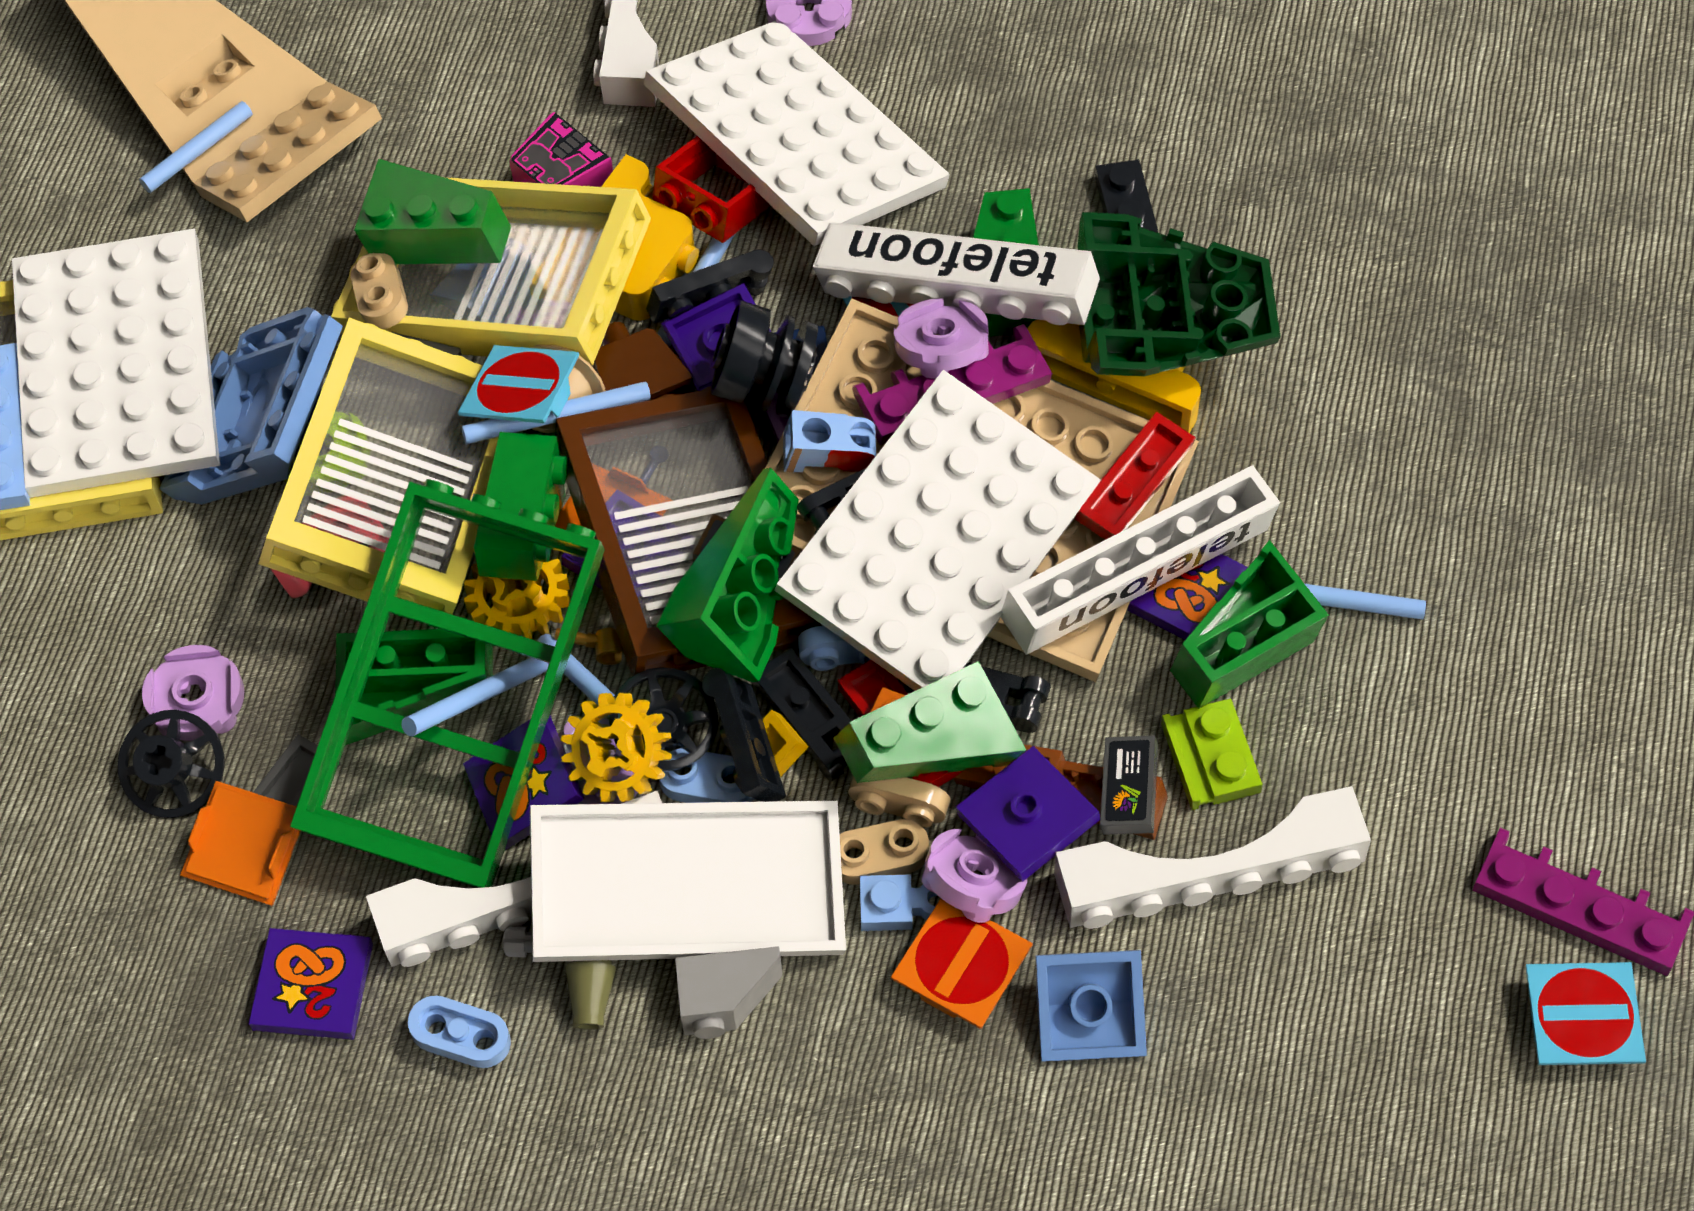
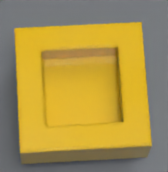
(784, 741)

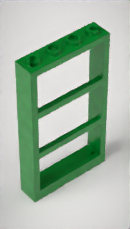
(346, 707)

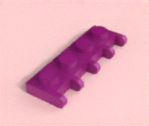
(997, 377)
(1582, 906)

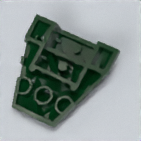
(1170, 299)

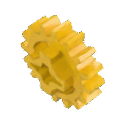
(517, 603)
(602, 764)

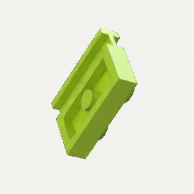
(1211, 754)

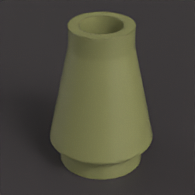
(589, 991)

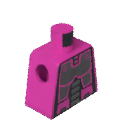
(560, 156)

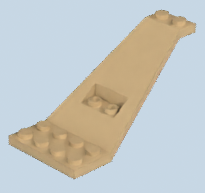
(198, 61)

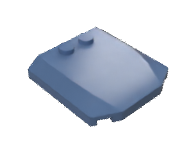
(262, 405)

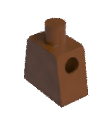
(638, 359)

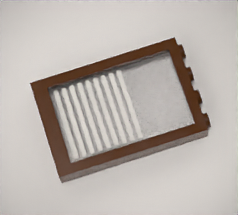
(648, 488)

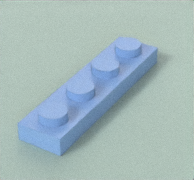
(11, 450)

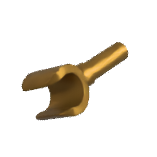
(604, 641)

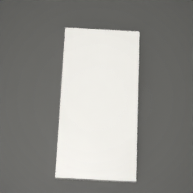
(685, 880)

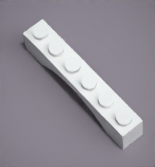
(626, 57)
(1111, 882)
(427, 917)

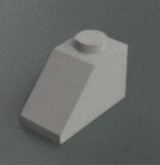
(724, 988)

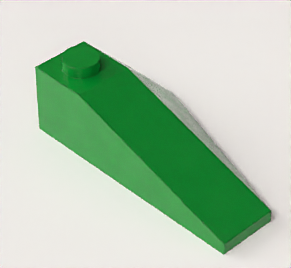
(728, 595)

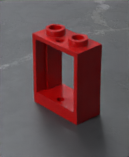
(707, 212)

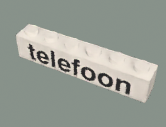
(991, 274)
(1138, 559)

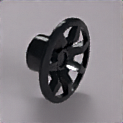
(675, 718)
(168, 762)

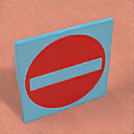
(521, 384)
(1585, 1013)

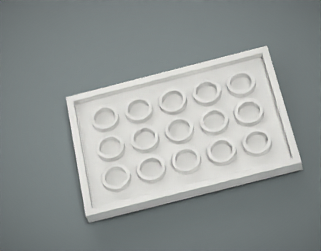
(796, 130)
(113, 363)
(937, 535)

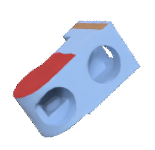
(828, 441)

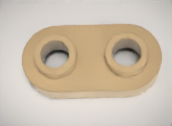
(379, 290)
(903, 798)
(880, 852)

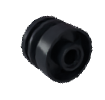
(756, 357)

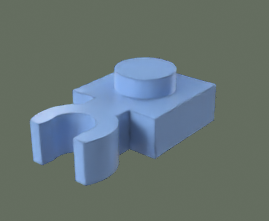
(891, 902)

